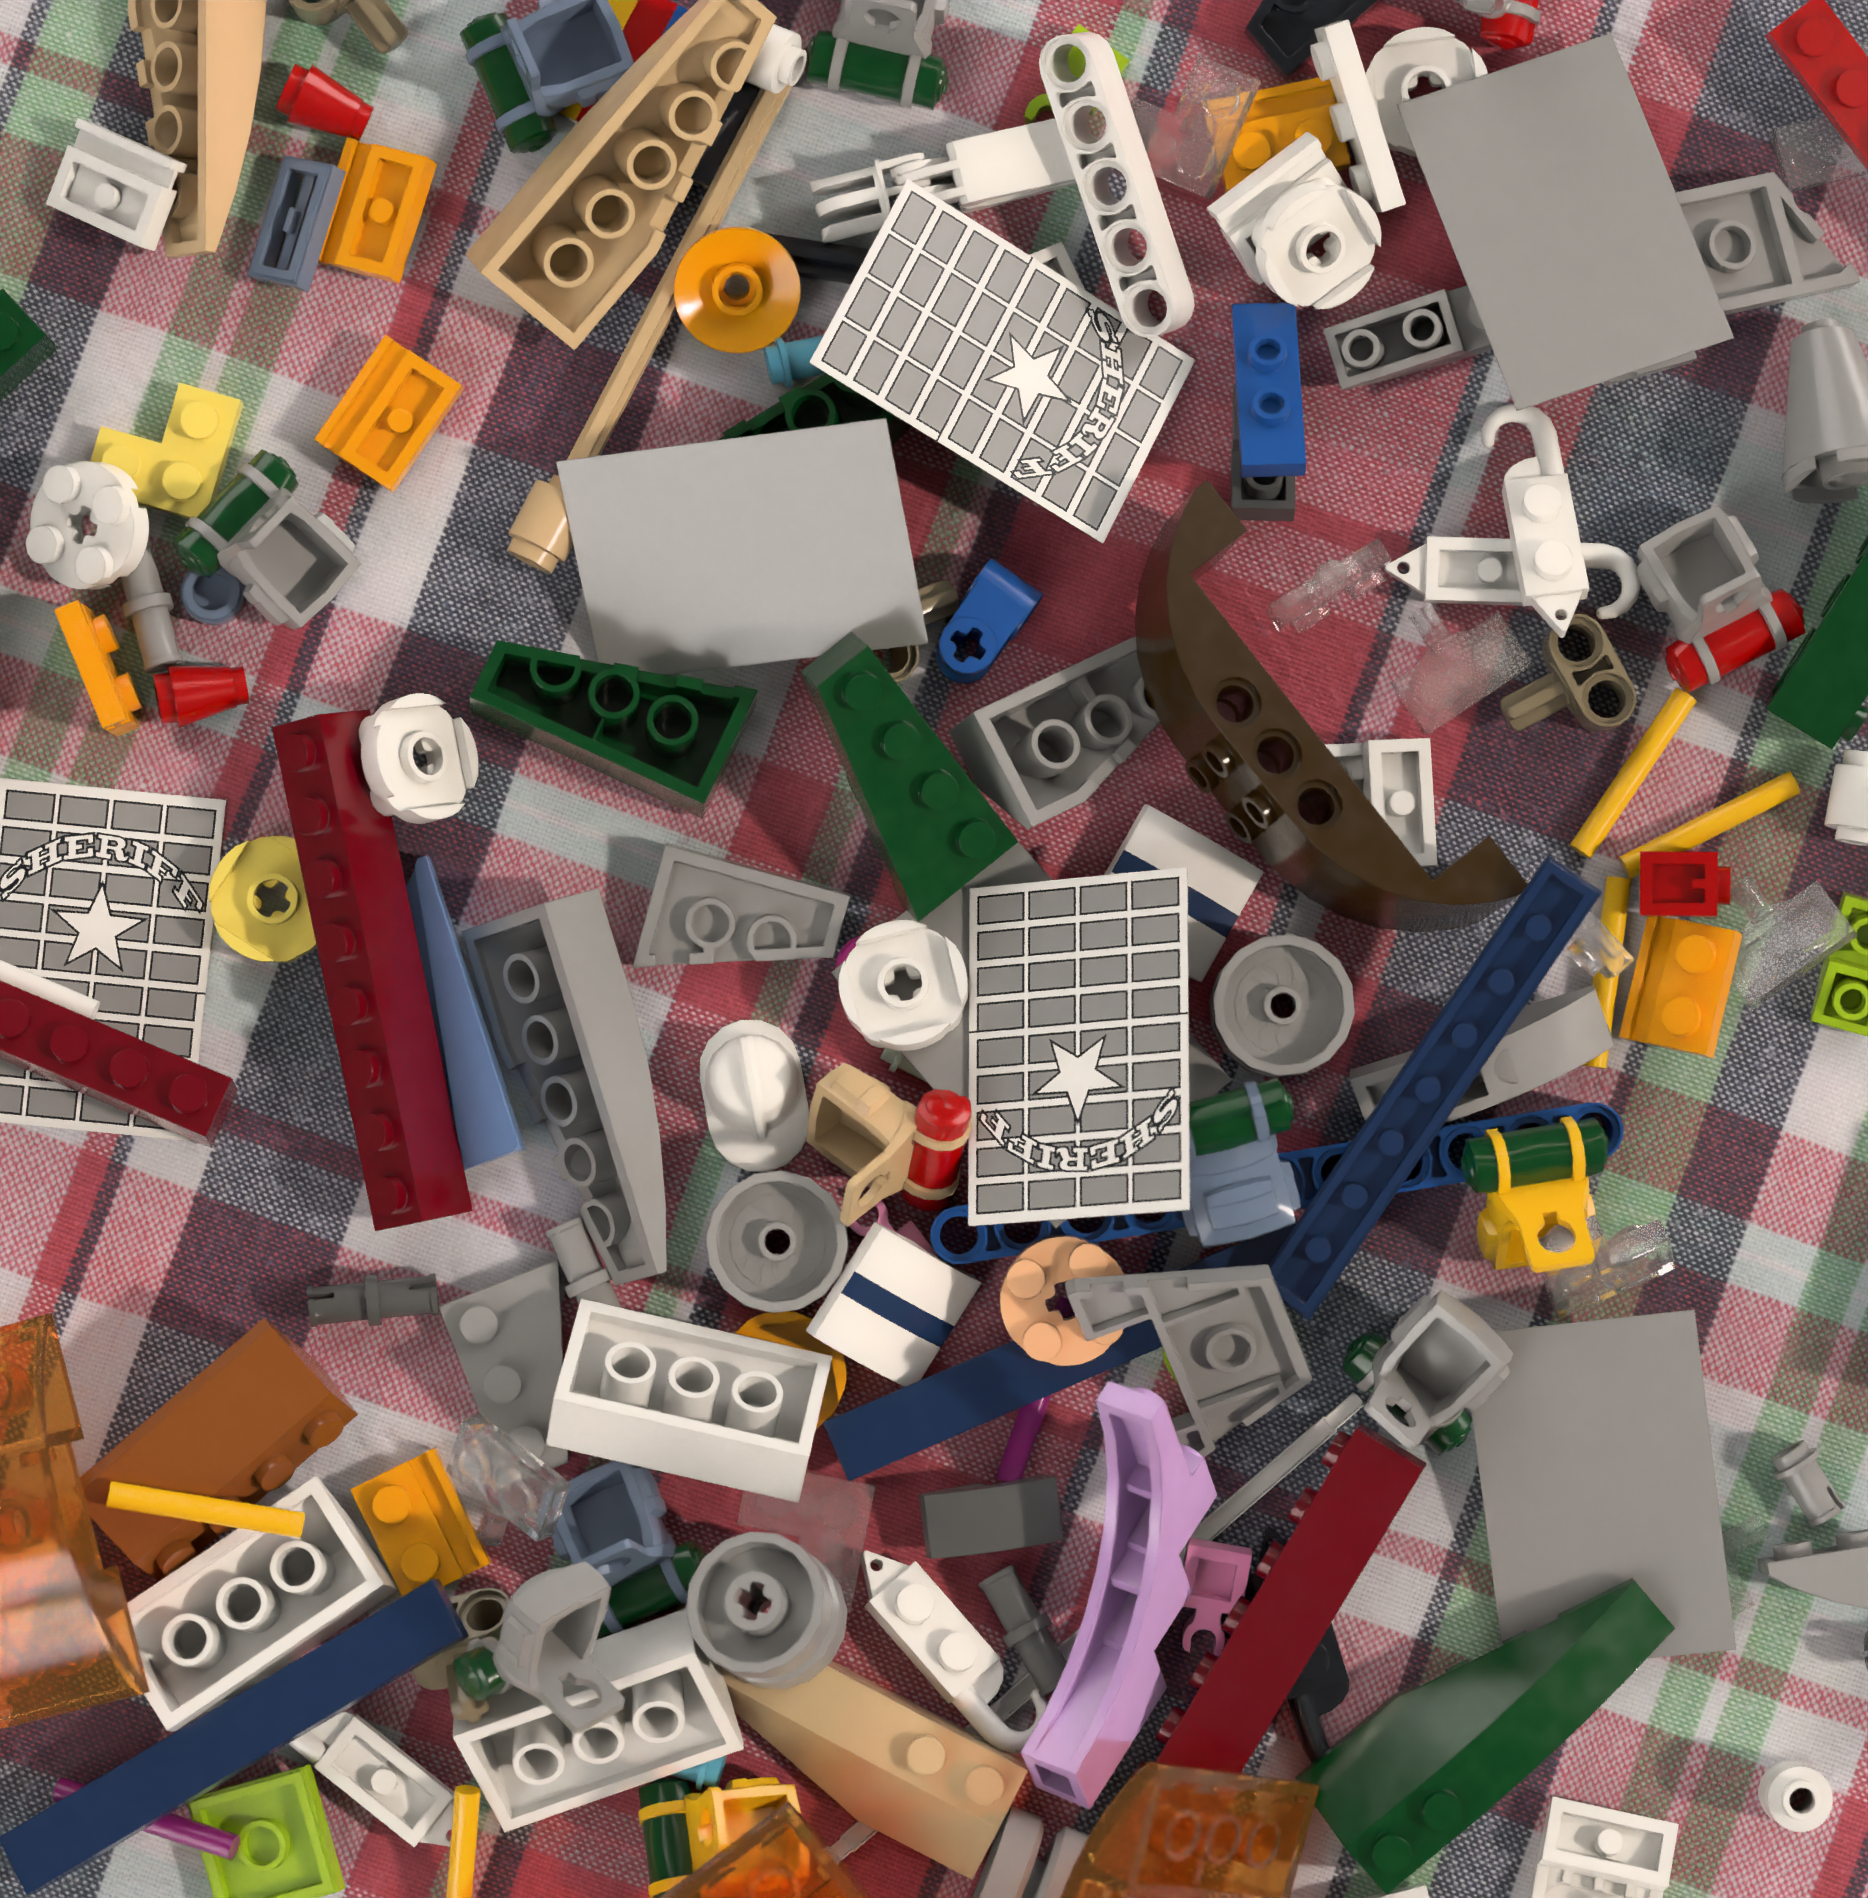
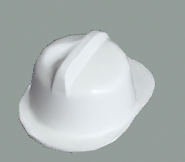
(754, 1095)

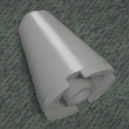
(1826, 415)

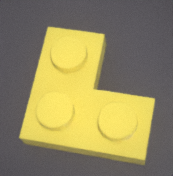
(188, 465)

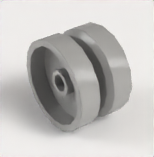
(1318, 994)
(739, 1237)
(737, 1587)
(1012, 1860)

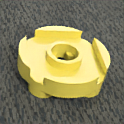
(238, 908)

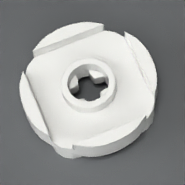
(1412, 55)
(1289, 226)
(57, 525)
(389, 764)
(884, 1017)

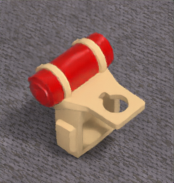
(888, 1140)

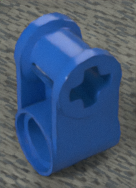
(989, 615)

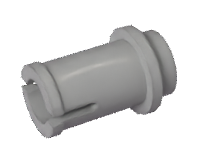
(1807, 1482)

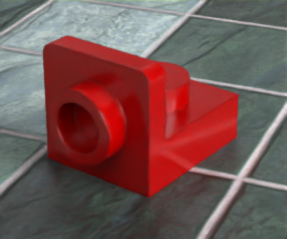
(1682, 884)

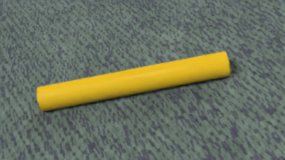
(1633, 773)
(1716, 820)
(1614, 919)
(205, 1509)
(463, 1841)

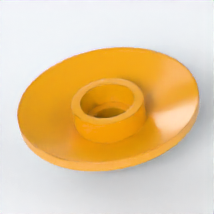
(745, 320)

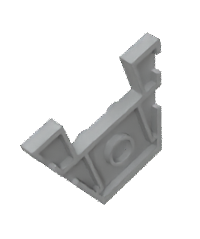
(1221, 1336)

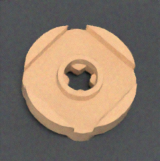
(1032, 1281)

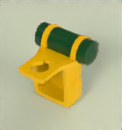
(1531, 1185)
(691, 1828)

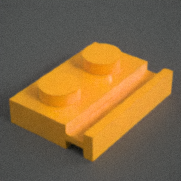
(1277, 120)
(377, 210)
(389, 413)
(91, 643)
(1680, 985)
(420, 1523)

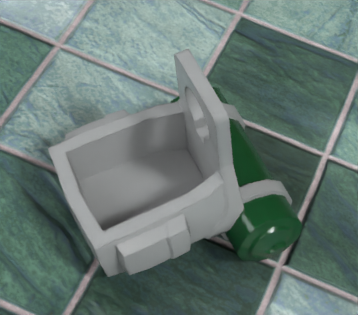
(882, 51)
(270, 543)
(1429, 1372)
(544, 1640)

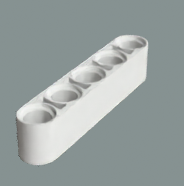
(1092, 163)

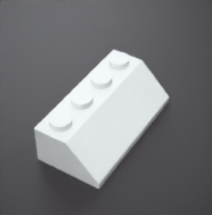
(688, 1400)
(253, 1606)
(670, 1721)

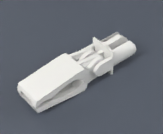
(984, 171)

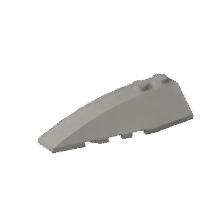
(577, 1042)

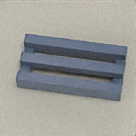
(304, 224)

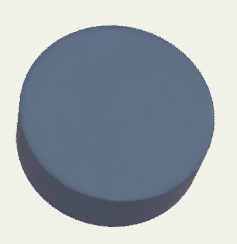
(212, 599)

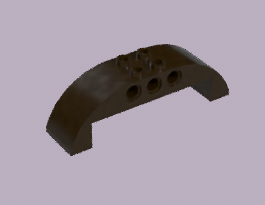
(1269, 763)

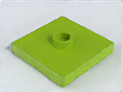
(282, 1838)

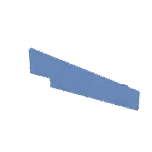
(470, 1064)

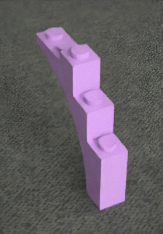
(1139, 1586)

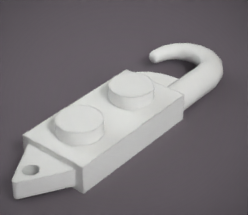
(1542, 520)
(1486, 574)
(942, 1646)
(380, 1778)

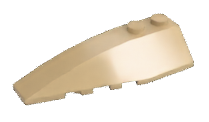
(203, 93)
(615, 179)
(888, 1761)

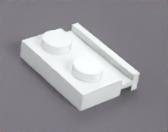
(116, 185)
(1253, 197)

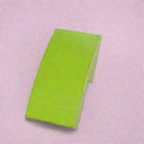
(1843, 980)

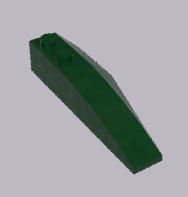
(1467, 1738)

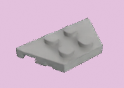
(1760, 244)

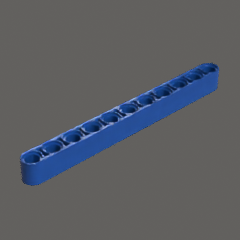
(1432, 1171)

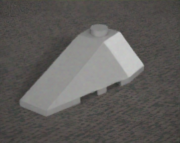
(1058, 736)

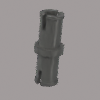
(373, 1300)
(1025, 1628)

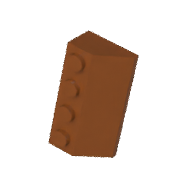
(220, 1437)

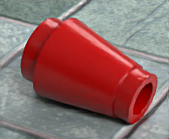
(323, 104)
(198, 692)

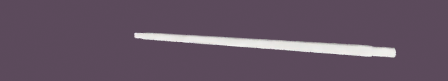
(1206, 1530)

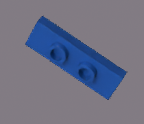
(1268, 390)

